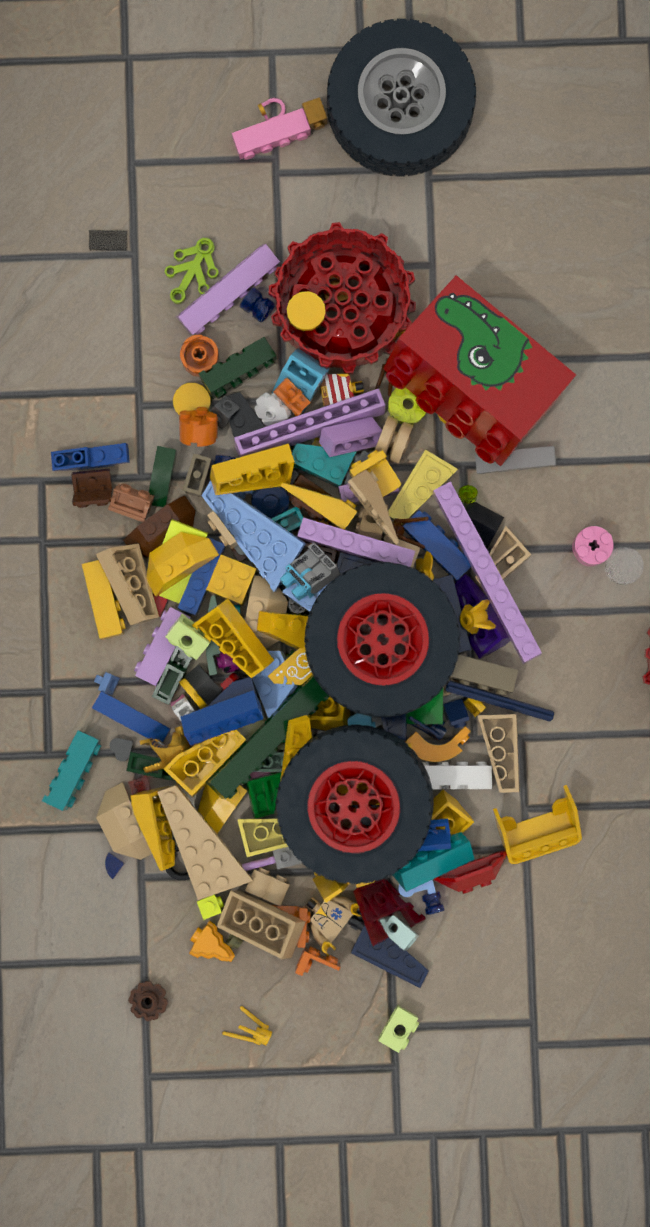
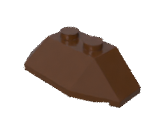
(153, 530)

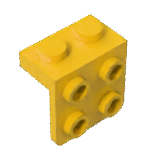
(381, 468)

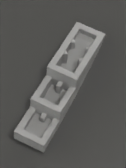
(520, 460)

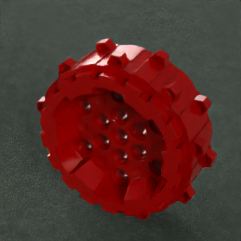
(385, 279)

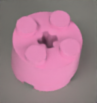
(602, 541)

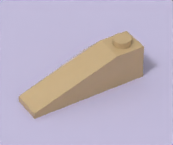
(370, 496)

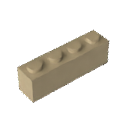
(485, 675)

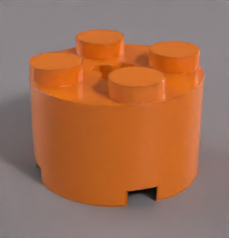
(198, 344)
(198, 427)

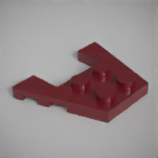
(380, 901)

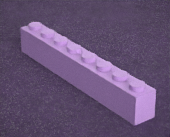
(310, 424)

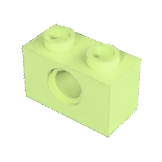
(182, 628)
(399, 1017)

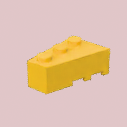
(283, 627)

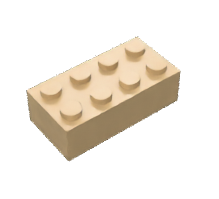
(261, 924)

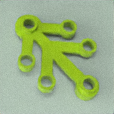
(193, 268)

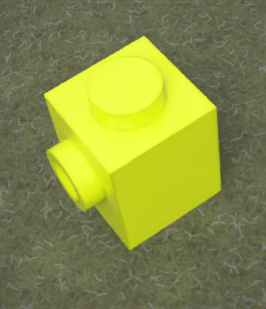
(210, 906)

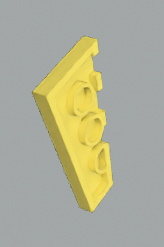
(426, 476)

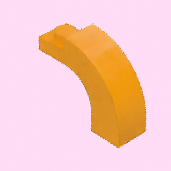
(438, 753)

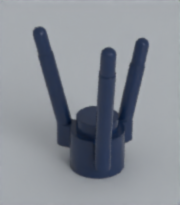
(436, 731)

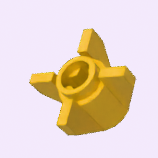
(476, 617)

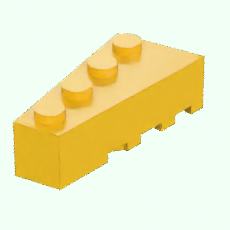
(253, 471)
(234, 638)

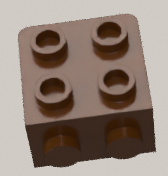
(304, 482)
(92, 488)

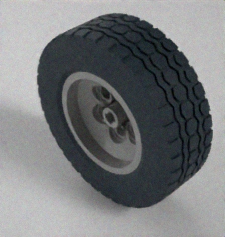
(388, 56)

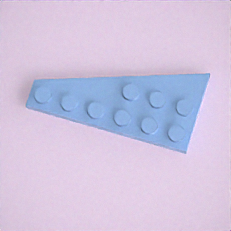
(257, 535)

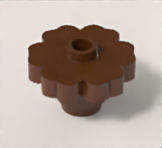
(143, 1009)

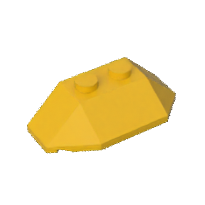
(177, 560)

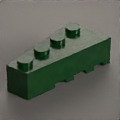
(238, 368)

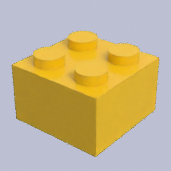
(231, 580)

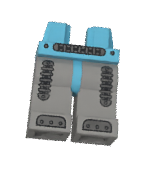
(310, 572)

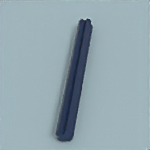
(500, 701)

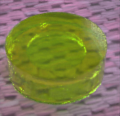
(468, 494)

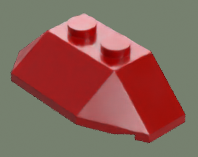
(474, 873)

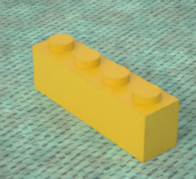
(103, 601)

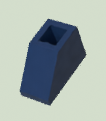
(456, 713)

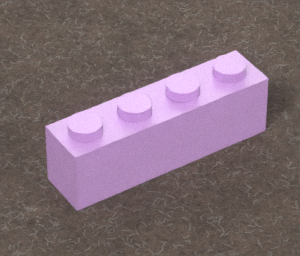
(160, 650)

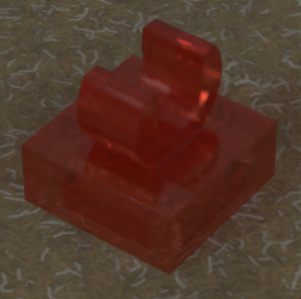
(139, 785)

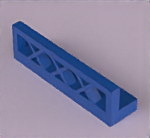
(436, 838)

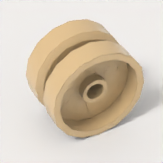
(394, 440)

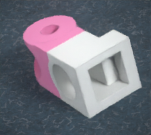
(182, 706)

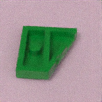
(263, 794)

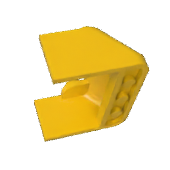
(542, 833)

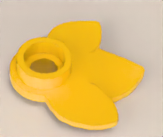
(425, 565)

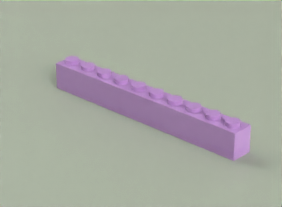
(487, 573)

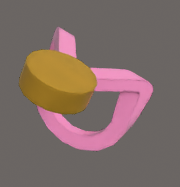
(261, 105)

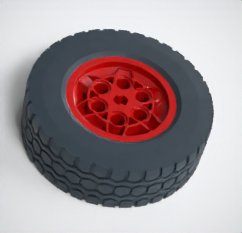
(405, 599)
(393, 777)

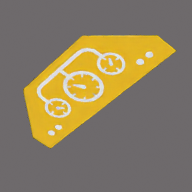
(293, 668)

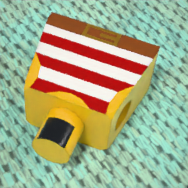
(339, 388)

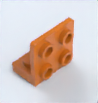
(305, 962)

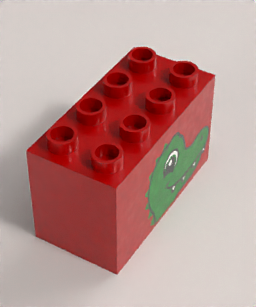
(477, 371)

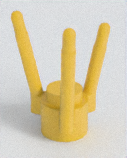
(260, 1035)

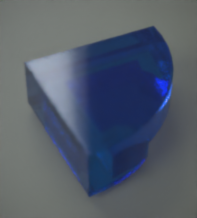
(113, 865)

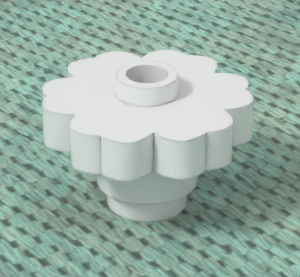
(271, 409)

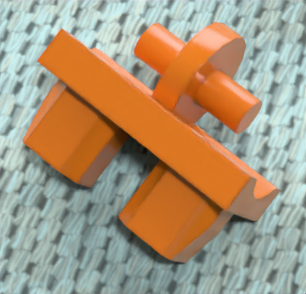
(291, 396)

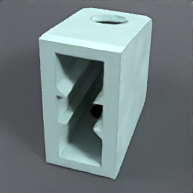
(404, 936)

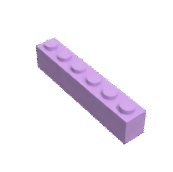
(227, 289)
(354, 543)

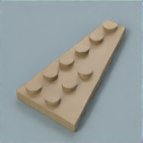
(205, 855)

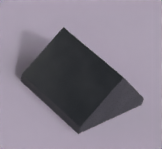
(485, 521)

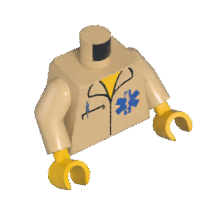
(330, 919)

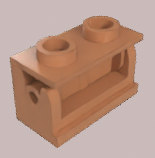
(131, 502)

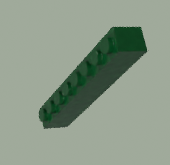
(265, 739)

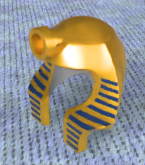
(167, 752)

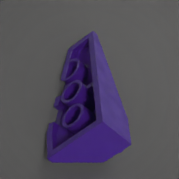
(485, 640)

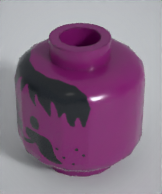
(225, 662)

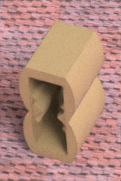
(268, 887)

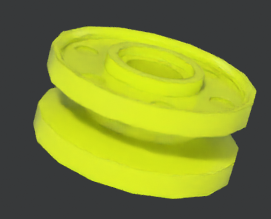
(397, 410)

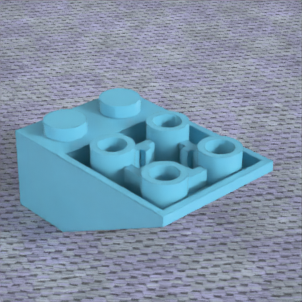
(303, 373)

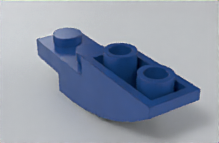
(90, 458)

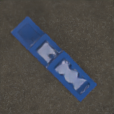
(130, 717)

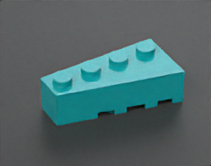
(72, 771)
(434, 863)

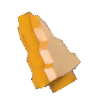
(210, 944)

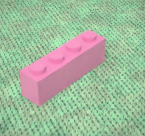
(271, 133)

